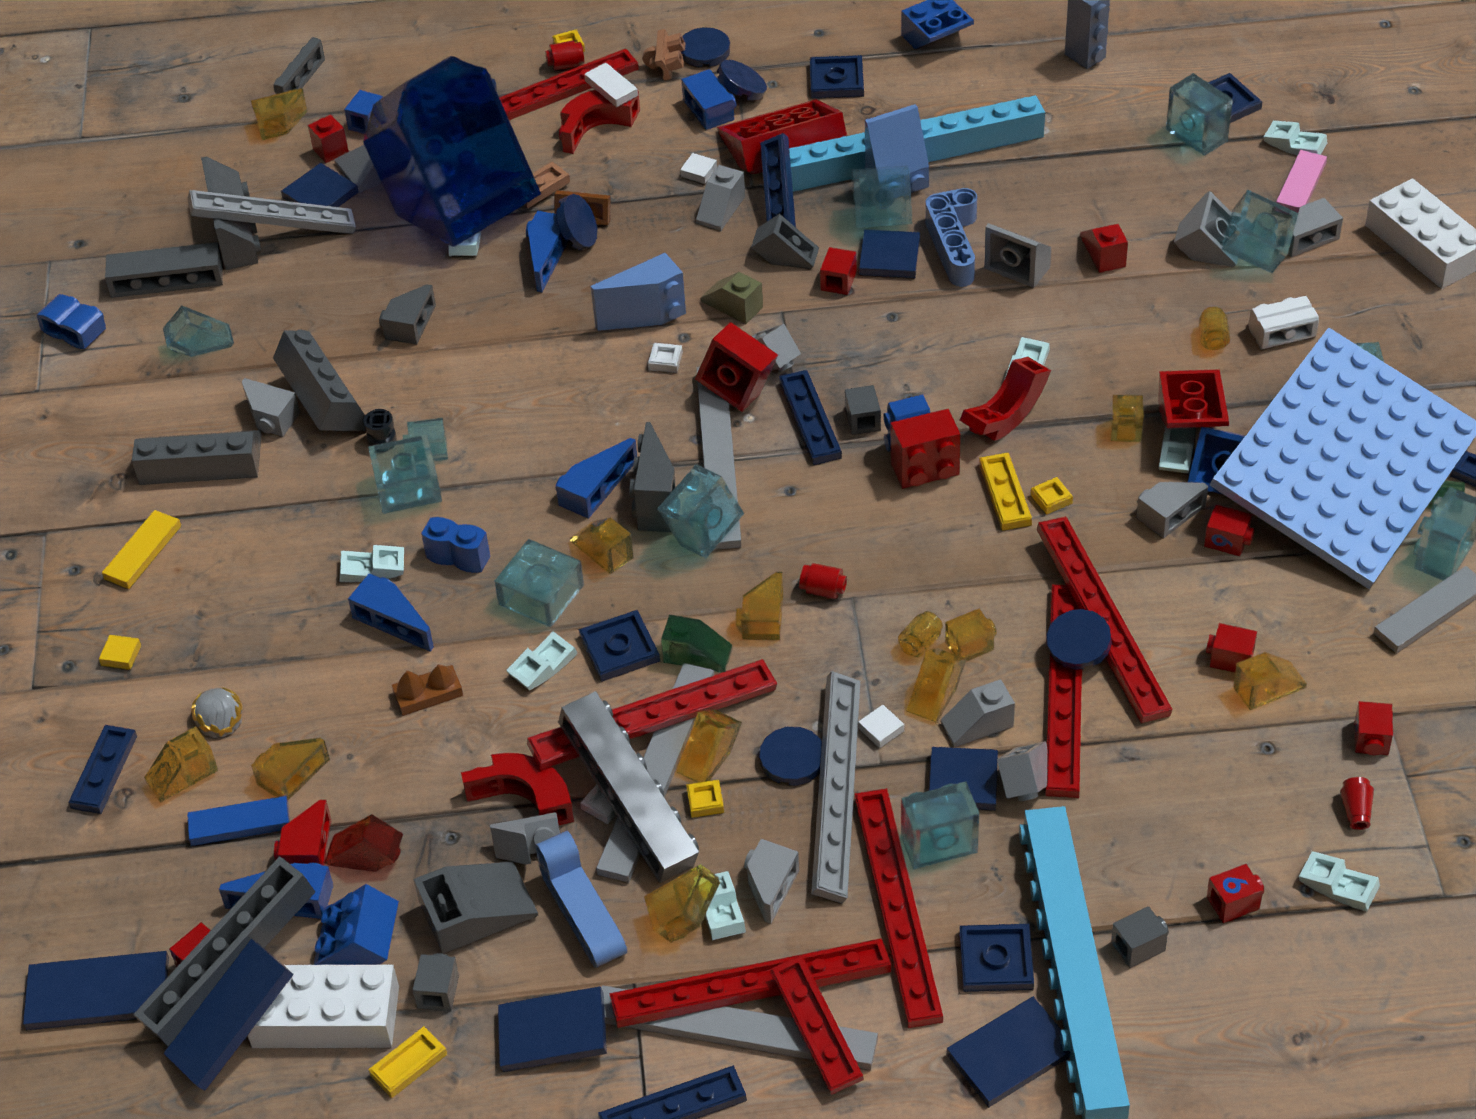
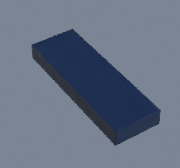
(102, 769)

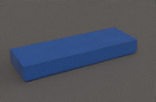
(238, 820)

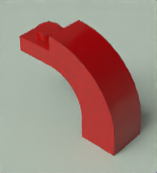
(591, 111)
(1011, 402)
(521, 776)

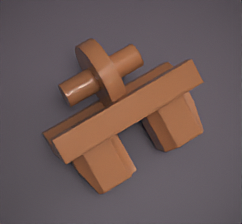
(665, 53)

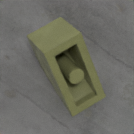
(736, 296)

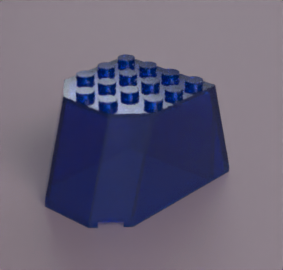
(448, 152)

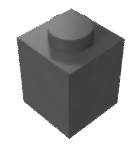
(862, 410)
(1139, 936)
(436, 982)

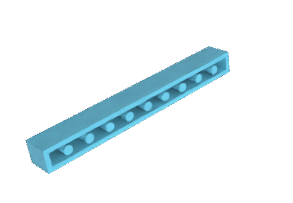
(943, 138)
(1074, 966)

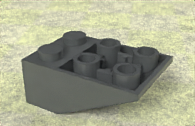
(653, 482)
(473, 902)

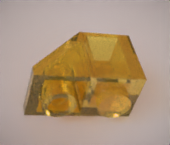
(181, 764)

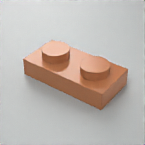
(549, 179)

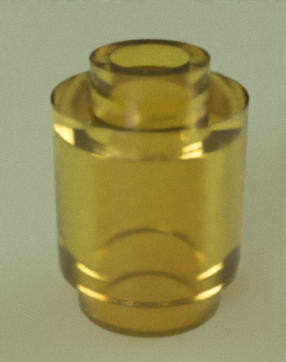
(1214, 328)
(920, 634)

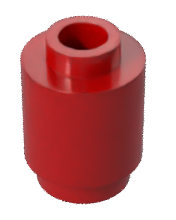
(565, 55)
(823, 580)

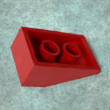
(1192, 399)

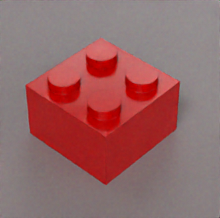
(736, 366)
(925, 448)

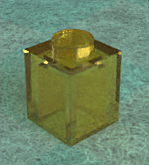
(1127, 418)
(970, 634)

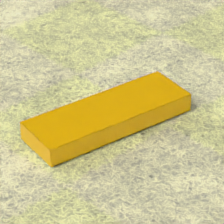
(1005, 491)
(141, 549)

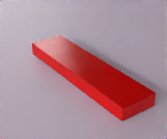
(816, 1024)

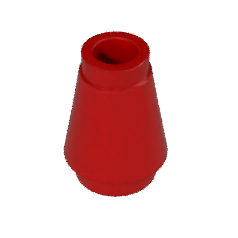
(1358, 800)

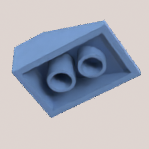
(898, 141)
(640, 296)

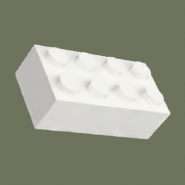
(1424, 232)
(331, 1009)

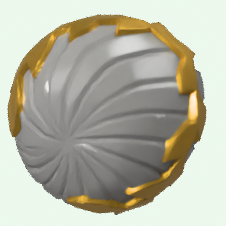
(217, 712)

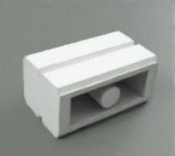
(1283, 322)

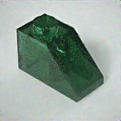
(695, 644)

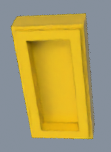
(407, 1062)

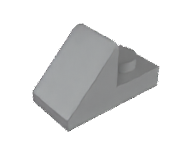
(518, 838)

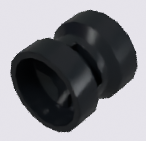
(379, 427)

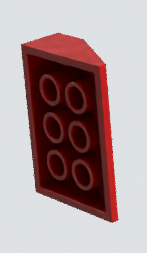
(802, 124)

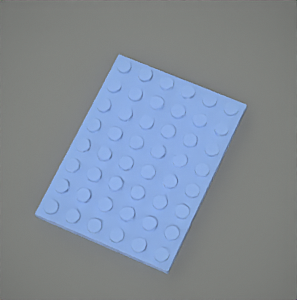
(1346, 457)

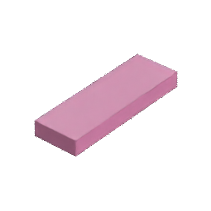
(1302, 180)

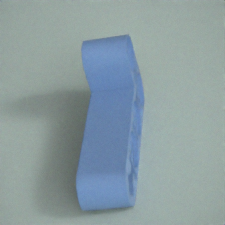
(944, 219)
(578, 899)

